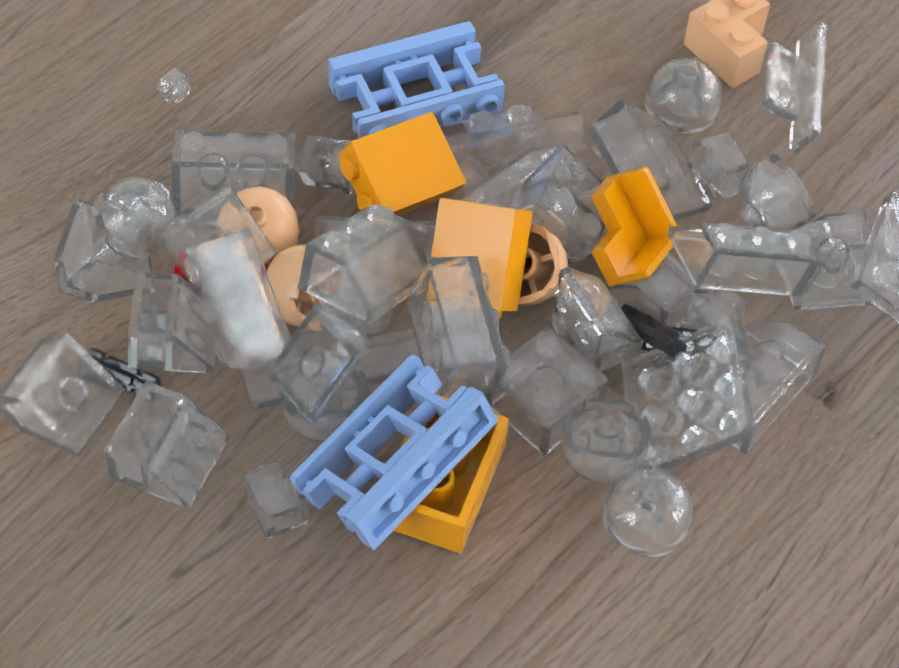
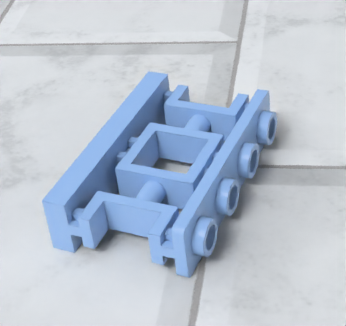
(410, 61)
(412, 469)

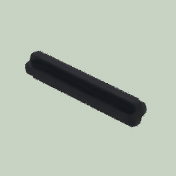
(655, 332)

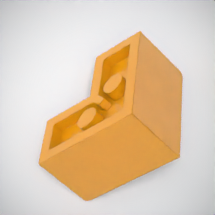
(635, 225)

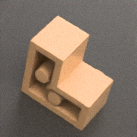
(729, 37)

